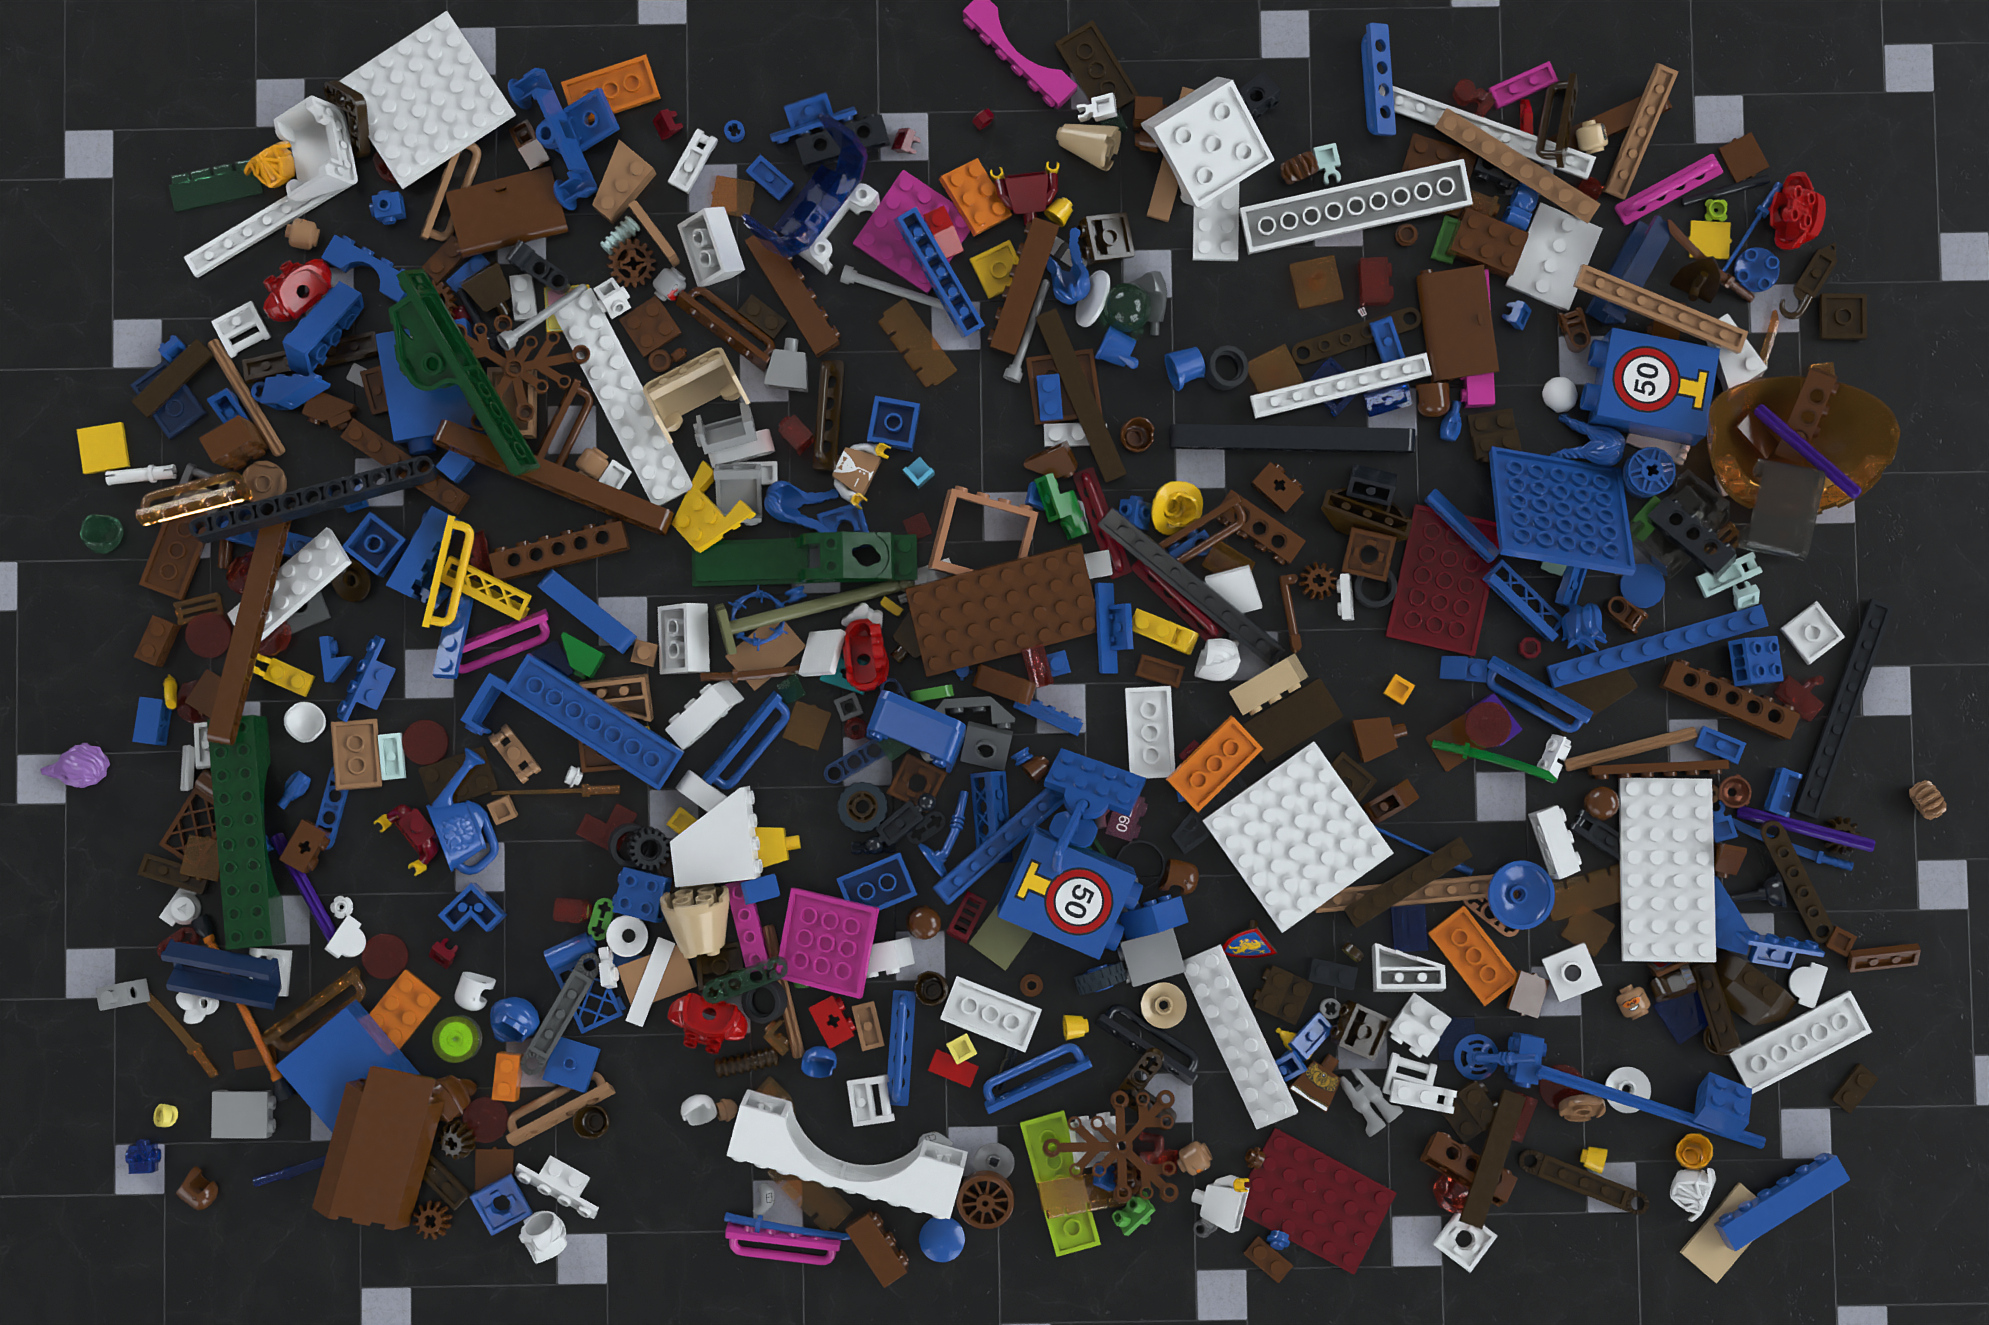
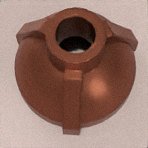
(1741, 790)

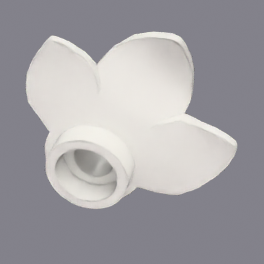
(196, 1007)

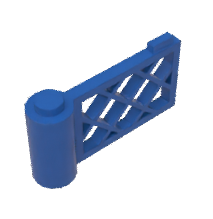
(564, 958)

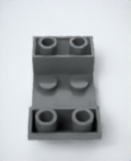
(979, 704)

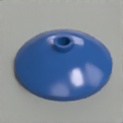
(1534, 898)

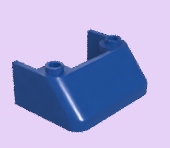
(918, 728)

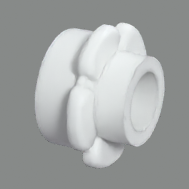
(573, 776)
(346, 902)

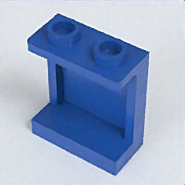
(483, 703)

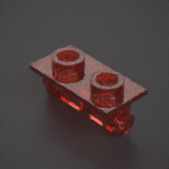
(481, 554)
(1525, 1117)

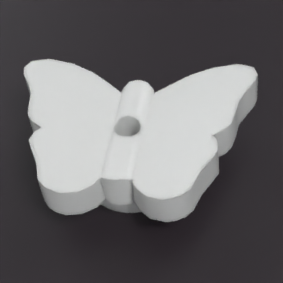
(861, 612)

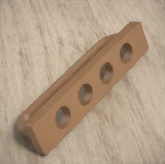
(427, 230)
(558, 1115)

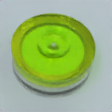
(457, 1038)

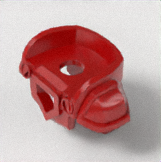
(1800, 213)
(283, 302)
(865, 639)
(727, 1024)

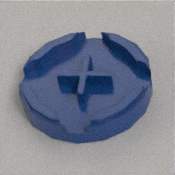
(1644, 587)

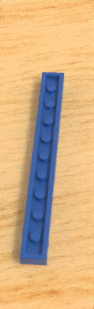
(1657, 646)

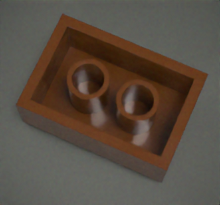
(1487, 242)
(234, 443)
(878, 1247)

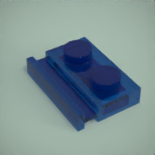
(1410, 928)

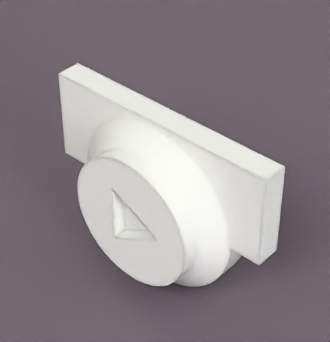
(182, 908)
(347, 939)
(1807, 983)

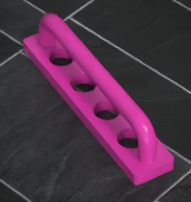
(1628, 209)
(505, 630)
(740, 1232)

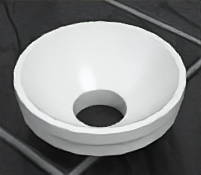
(615, 939)

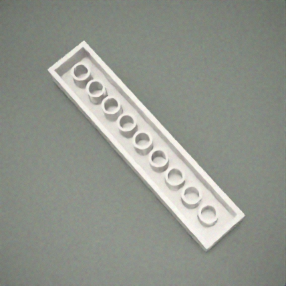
(1356, 206)

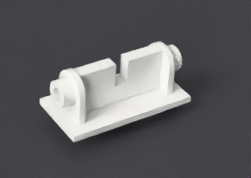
(1556, 748)

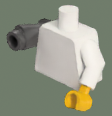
(1221, 1205)

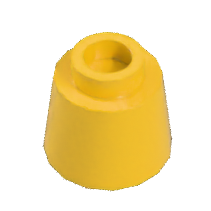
(1059, 211)
(1074, 1026)
(1594, 1158)

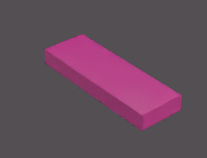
(1523, 85)

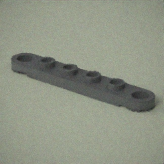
(560, 1014)

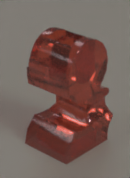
(1465, 93)

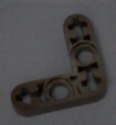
(356, 109)
(1138, 1086)

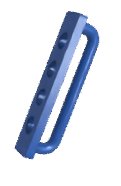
(1372, 79)
(1538, 688)
(712, 774)
(898, 1070)
(1035, 1085)

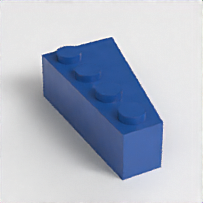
(322, 328)

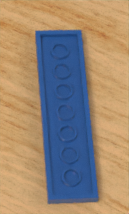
(593, 721)

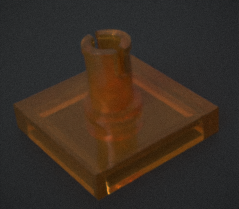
(1316, 282)

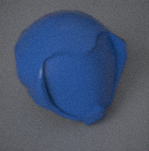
(514, 1019)

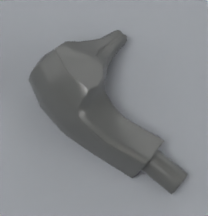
(1156, 288)

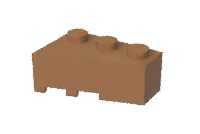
(622, 182)
(626, 693)

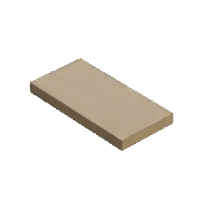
(1706, 1246)

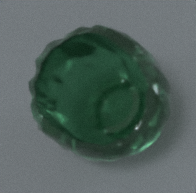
(101, 533)

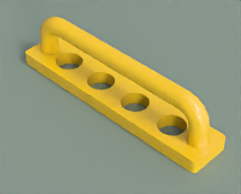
(451, 524)

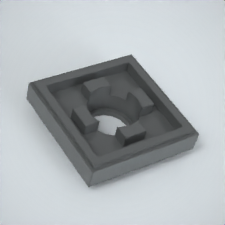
(314, 614)
(980, 734)

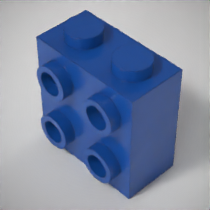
(1755, 661)
(640, 894)
(1524, 1073)

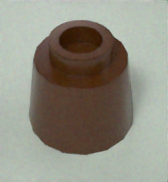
(1145, 142)
(1036, 768)

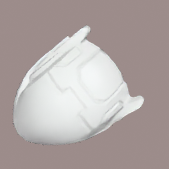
(1218, 660)

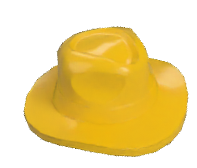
(1176, 507)

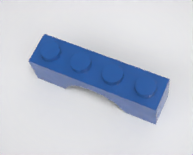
(345, 256)

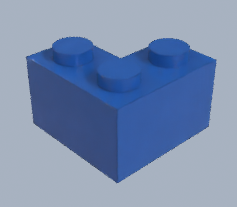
(475, 904)
(1153, 917)

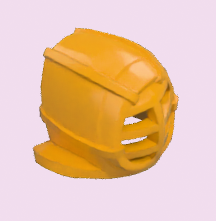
(273, 165)

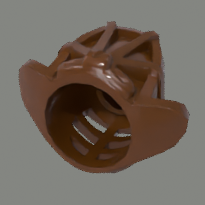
(455, 1095)

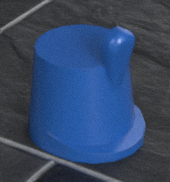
(1117, 348)
(1184, 366)

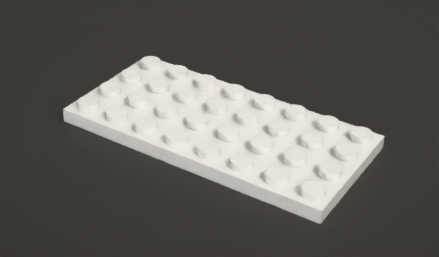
(1667, 870)

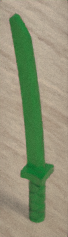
(1494, 758)

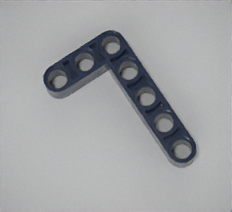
(862, 751)

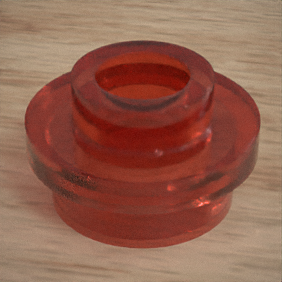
(855, 735)

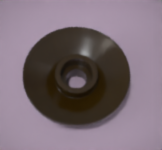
(348, 587)

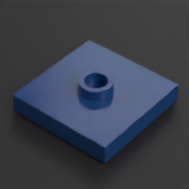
(571, 1064)

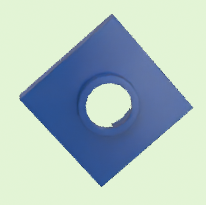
(848, 513)
(496, 1219)

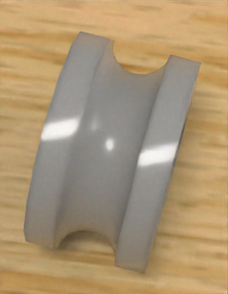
(1323, 1009)

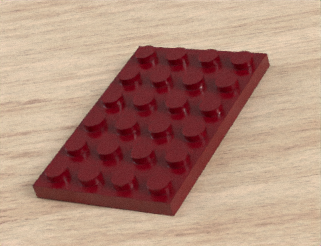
(1441, 585)
(1316, 1201)

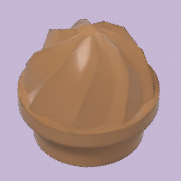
(726, 1109)

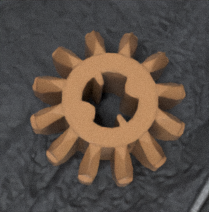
(1927, 799)

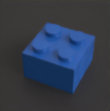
(894, 423)
(376, 544)
(1723, 1105)

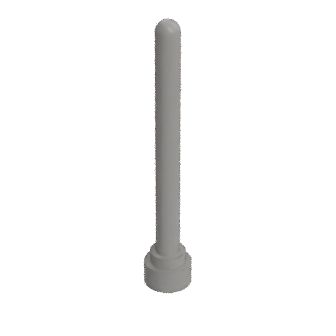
(850, 275)
(508, 339)
(1014, 373)

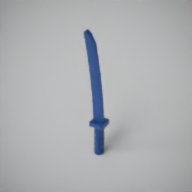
(1762, 211)
(1818, 856)
(1460, 868)
(760, 1223)

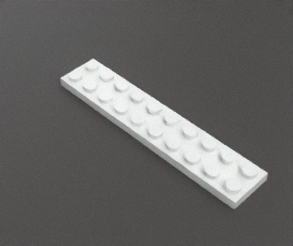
(623, 400)

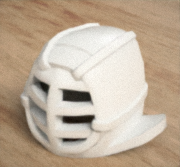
(1692, 1190)
(543, 1235)

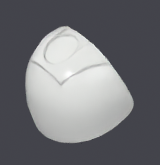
(304, 721)

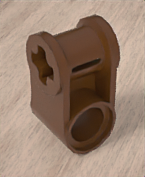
(1573, 325)
(1628, 616)

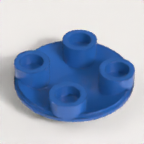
(1756, 269)
(942, 1239)

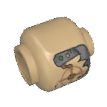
(1591, 137)

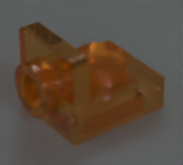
(1484, 204)
(778, 1041)

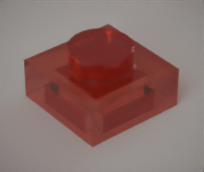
(1591, 188)
(917, 525)

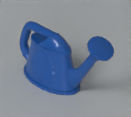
(461, 824)

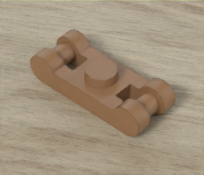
(514, 753)

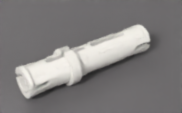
(150, 473)

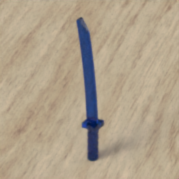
(288, 1172)

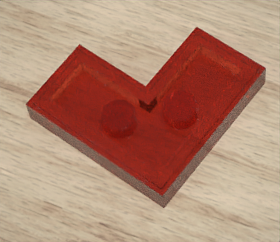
(599, 831)

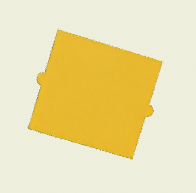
(1711, 238)

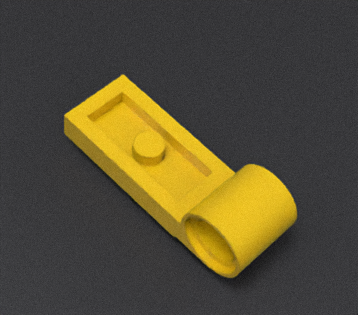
(1164, 631)

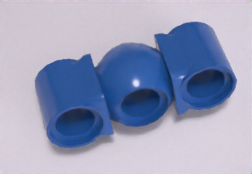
(1522, 204)

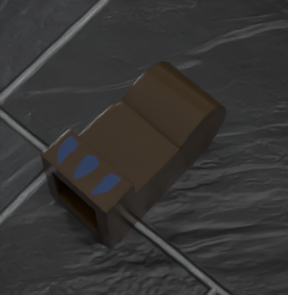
(1673, 985)

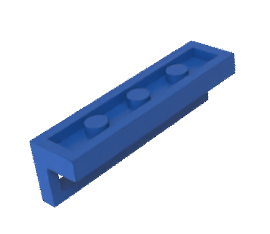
(1520, 604)
(997, 810)

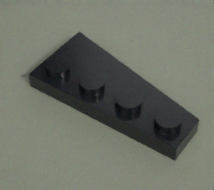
(1192, 829)

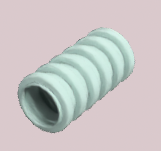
(625, 230)

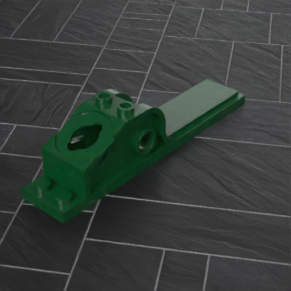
(441, 358)
(789, 560)

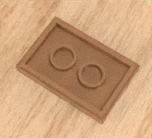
(654, 233)
(770, 654)
(356, 754)
(676, 977)

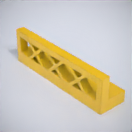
(485, 594)

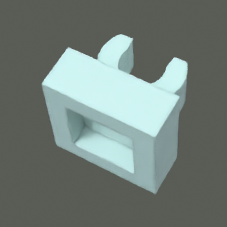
(1745, 597)

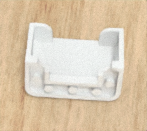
(319, 148)
(861, 199)

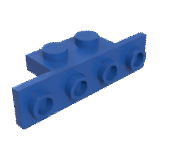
(804, 116)
(1113, 627)
(369, 682)
(1776, 951)

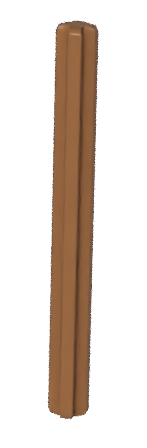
(246, 398)
(1630, 748)
(789, 1015)

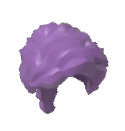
(79, 766)

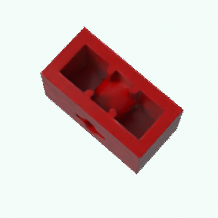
(821, 1013)

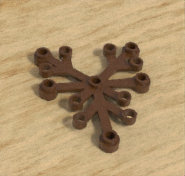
(540, 363)
(1093, 1146)

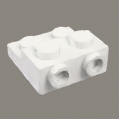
(1419, 1025)
(1110, 1122)

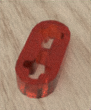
(177, 936)

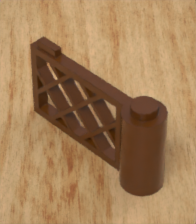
(204, 789)

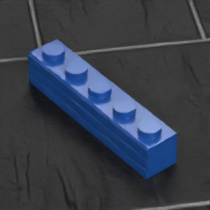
(1049, 715)

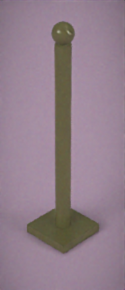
(801, 609)

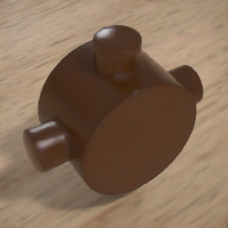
(678, 355)

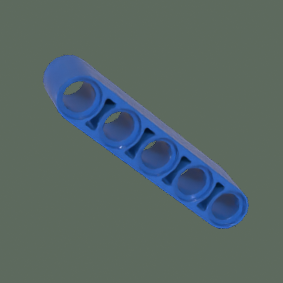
(587, 611)

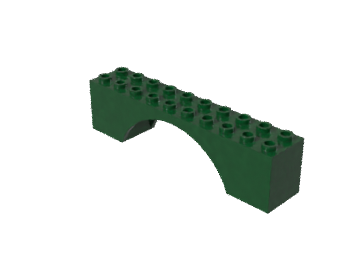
(249, 894)

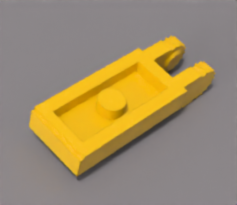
(285, 675)

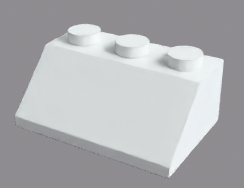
(711, 246)
(683, 638)
(1555, 842)

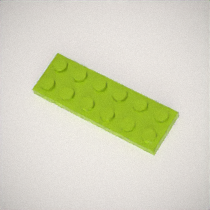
(1067, 1232)

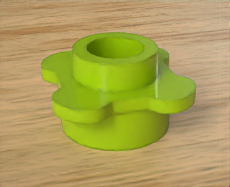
(1711, 215)

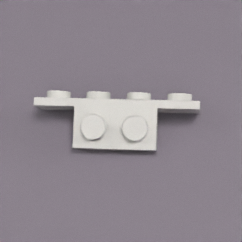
(560, 1182)

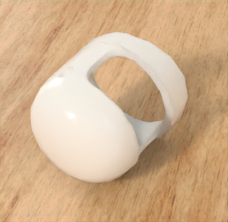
(470, 989)

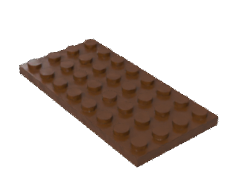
(1002, 609)

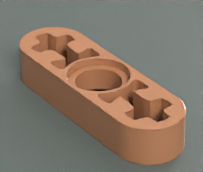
(1500, 927)

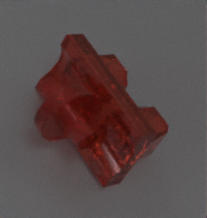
(1037, 666)

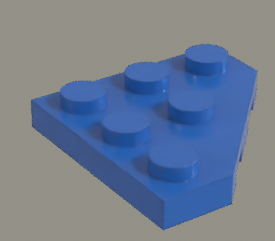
(1728, 921)

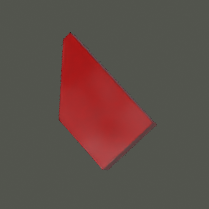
(1526, 116)

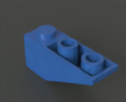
(290, 392)

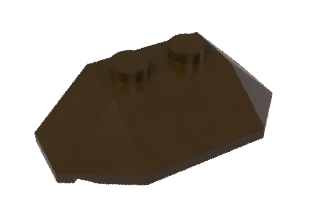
(1351, 512)
(1750, 991)

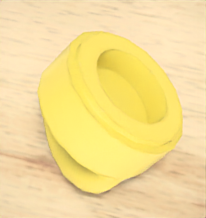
(165, 1115)

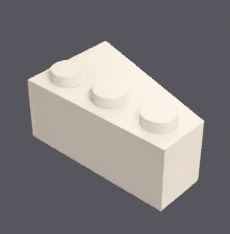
(1740, 367)
(890, 956)

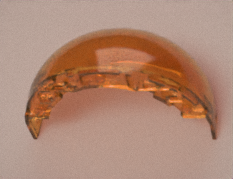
(1855, 436)

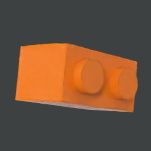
(507, 1076)

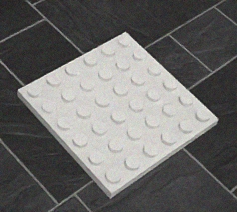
(428, 99)
(1297, 836)

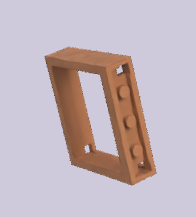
(983, 499)

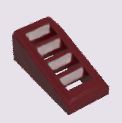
(973, 920)

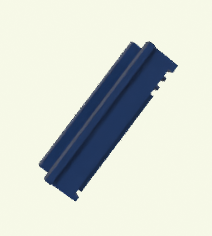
(1632, 265)
(258, 992)

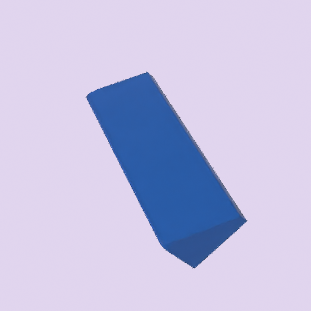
(1462, 526)

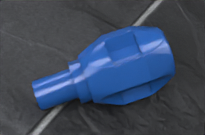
(1451, 423)
(294, 788)

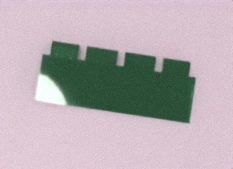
(210, 189)

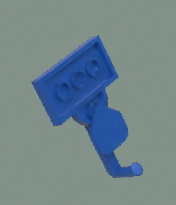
(1088, 792)

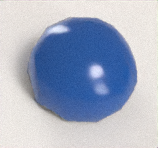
(818, 1062)

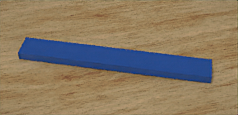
(998, 845)

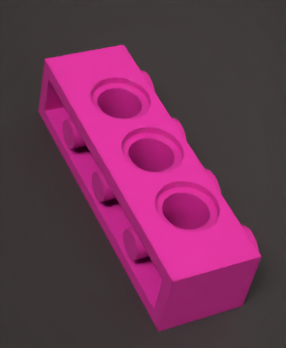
(747, 926)

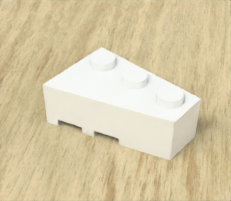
(703, 713)
(1405, 973)

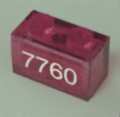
(1126, 826)

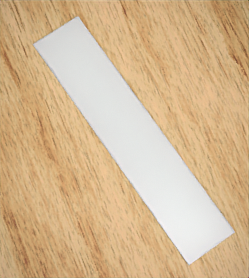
(650, 982)

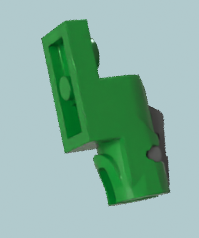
(1062, 507)

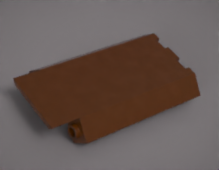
(379, 1148)

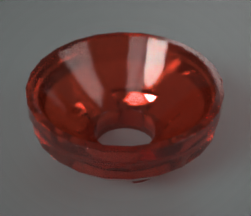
(1453, 1190)

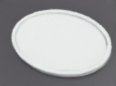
(1093, 304)

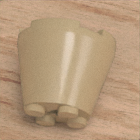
(697, 918)

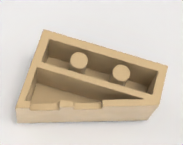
(1269, 685)

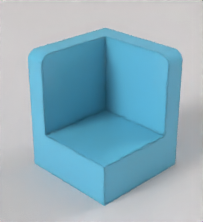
(918, 472)

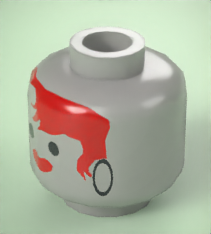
(669, 284)

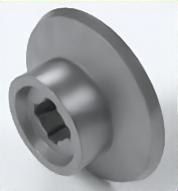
(1003, 1166)

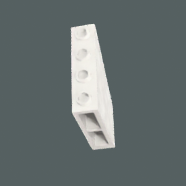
(719, 844)

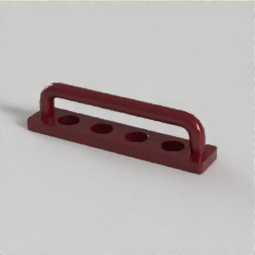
(1088, 479)
(1212, 628)

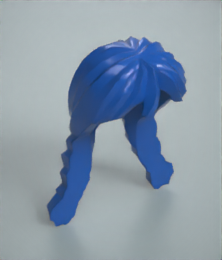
(1072, 285)
(1605, 443)
(784, 500)

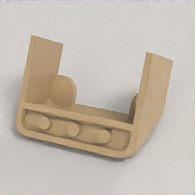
(691, 387)

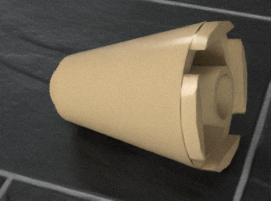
(1091, 142)

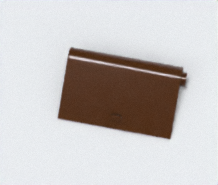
(496, 219)
(1450, 314)

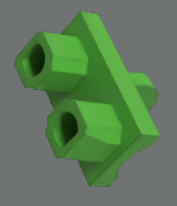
(1134, 1214)

